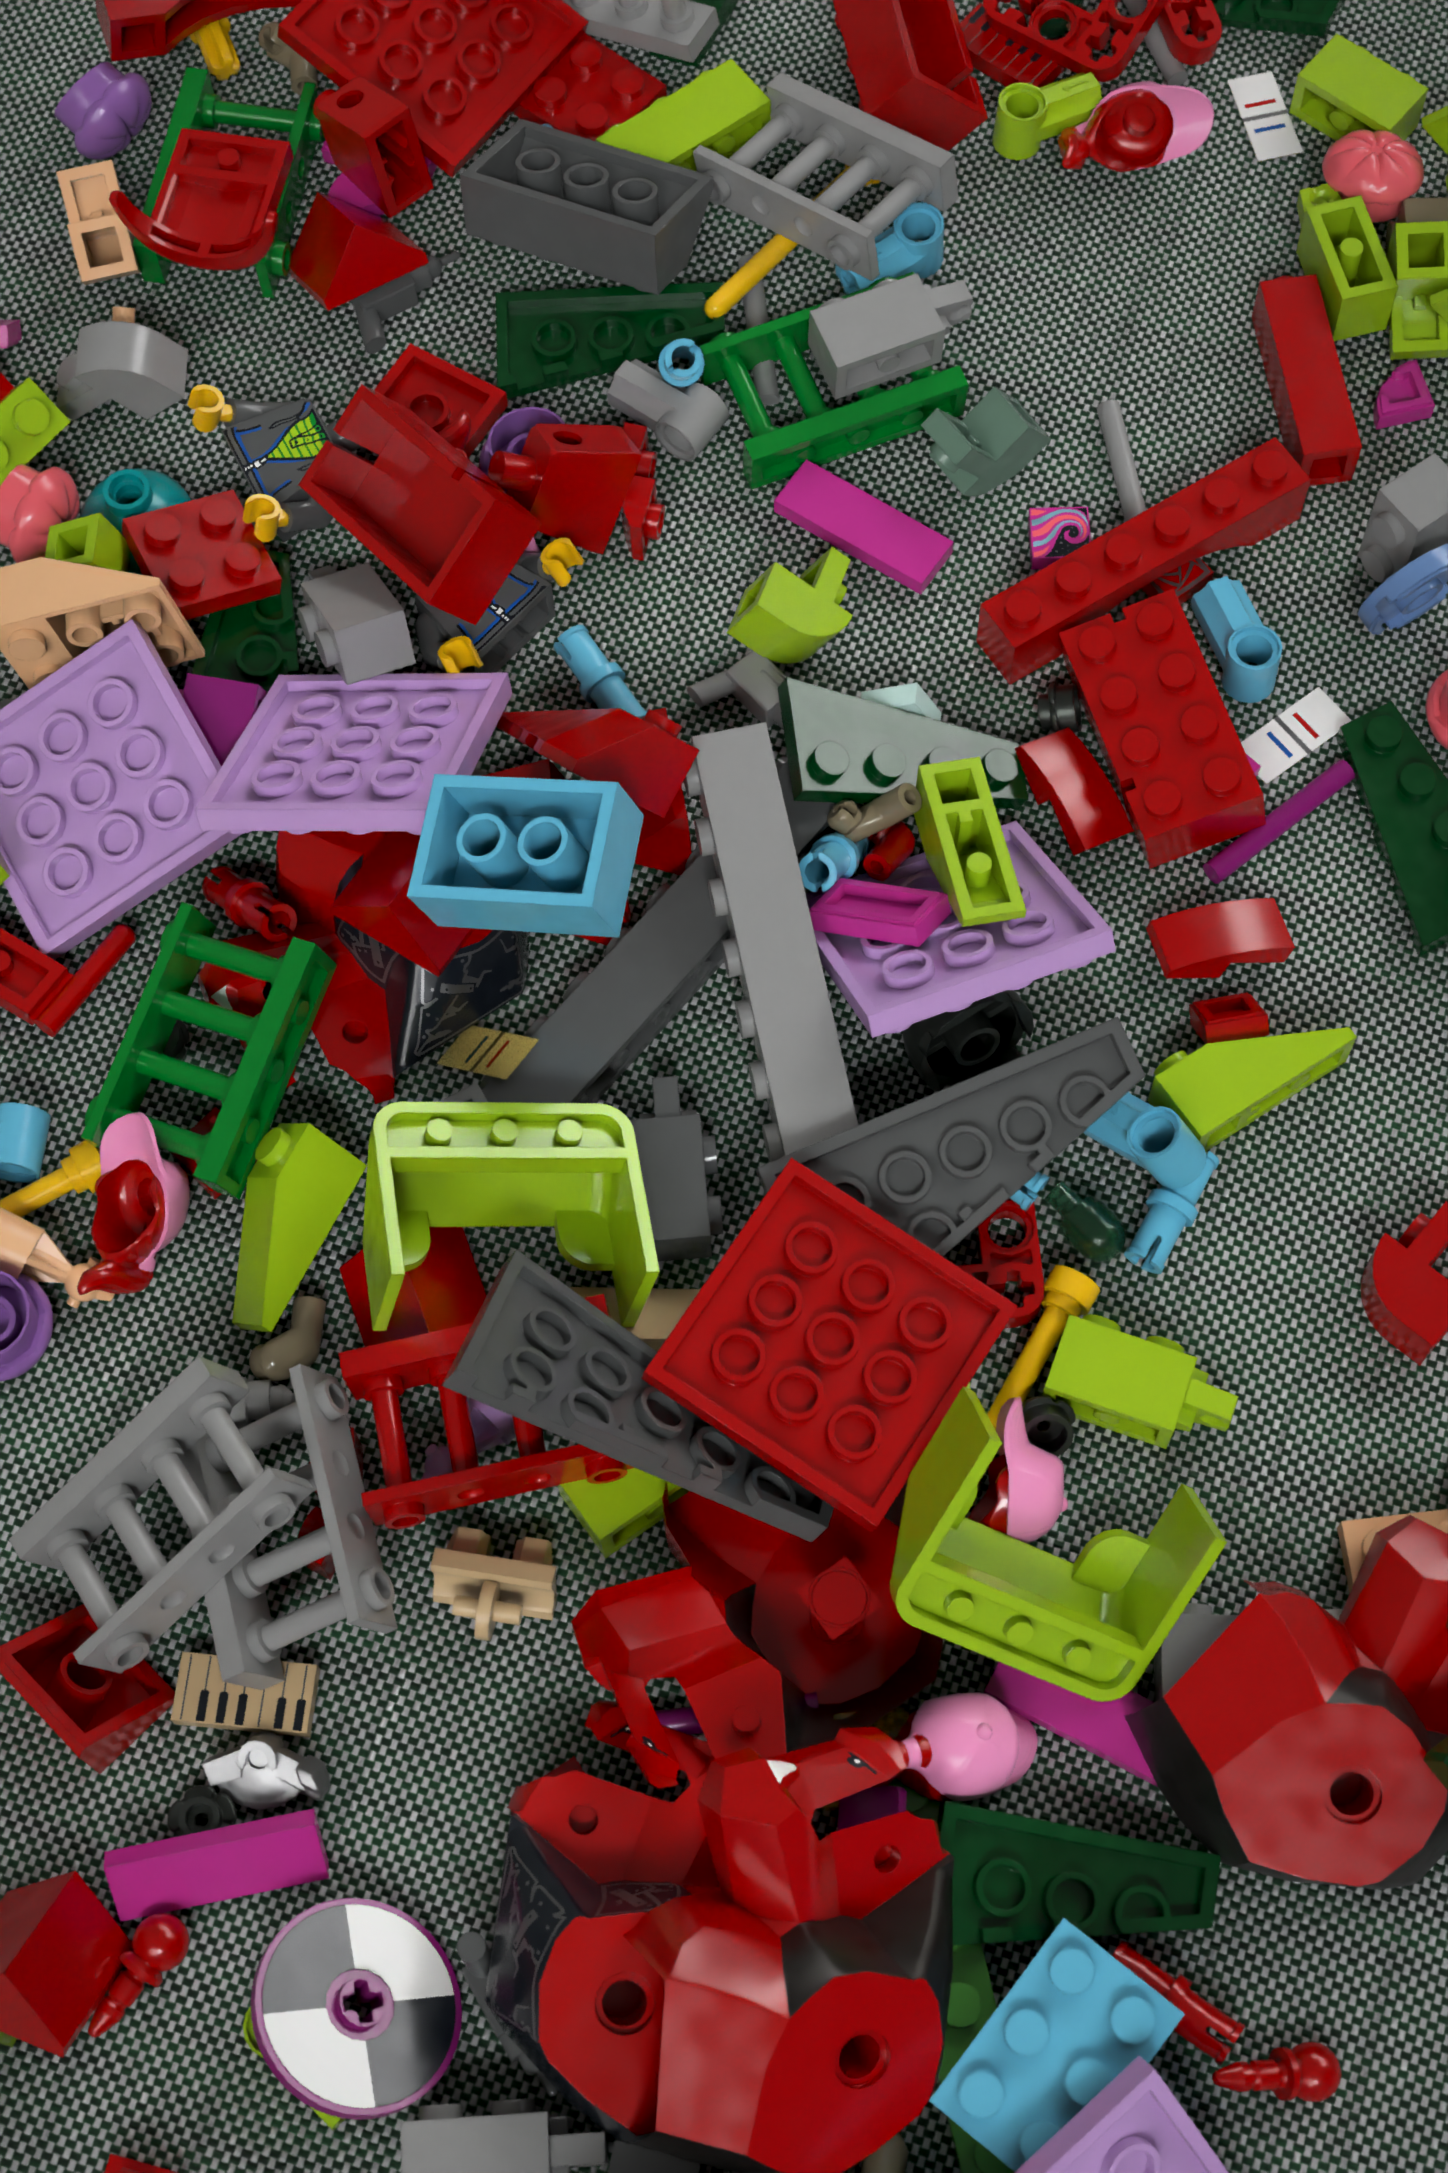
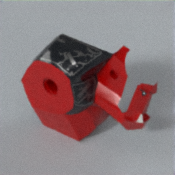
(378, 1005)
(574, 1880)

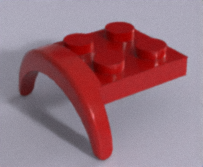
(214, 201)

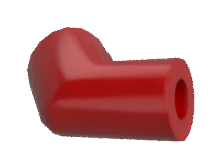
(889, 851)

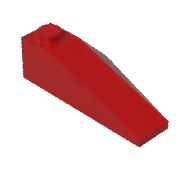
(611, 748)

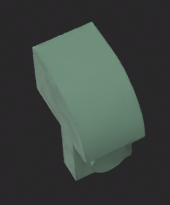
(986, 444)

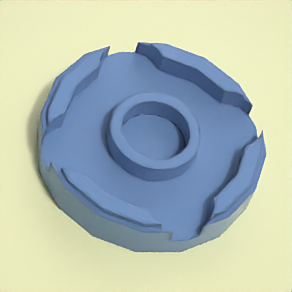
(1407, 592)

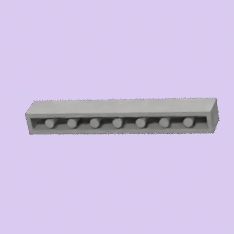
(769, 940)

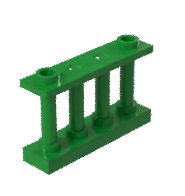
(203, 110)
(826, 432)
(271, 1053)

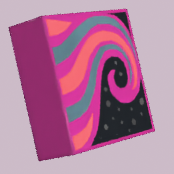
(1056, 533)

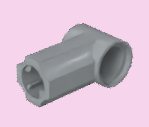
(680, 417)

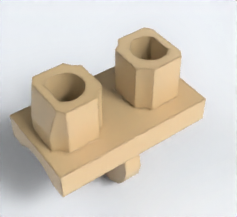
(493, 1586)

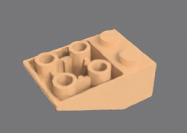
(63, 608)

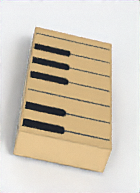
(208, 1702)

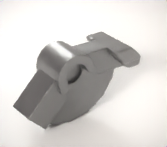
(266, 1773)

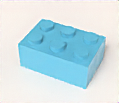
(526, 854)
(1053, 2046)

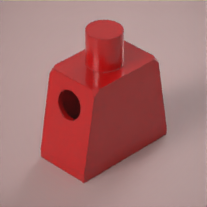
(374, 144)
(571, 479)

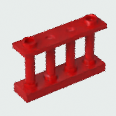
(381, 1375)

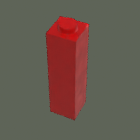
(1306, 378)

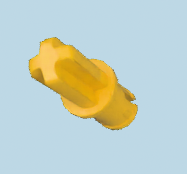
(217, 48)

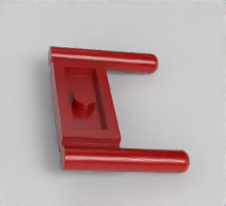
(43, 989)

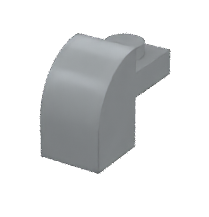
(124, 365)

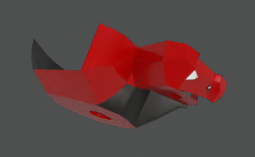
(754, 1631)
(1310, 1732)
(814, 1979)

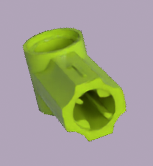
(1034, 114)

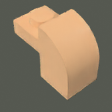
(95, 230)

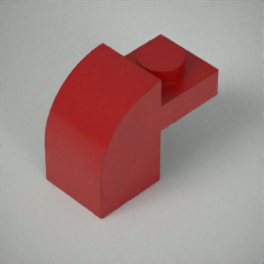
(1403, 1291)

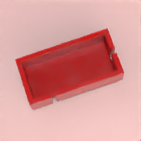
(907, 66)
(420, 506)
(1163, 729)

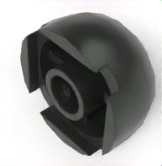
(968, 1041)

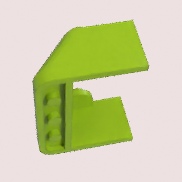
(507, 1168)
(1062, 1621)

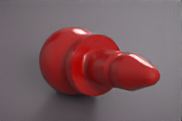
(157, 1947)
(1303, 2072)

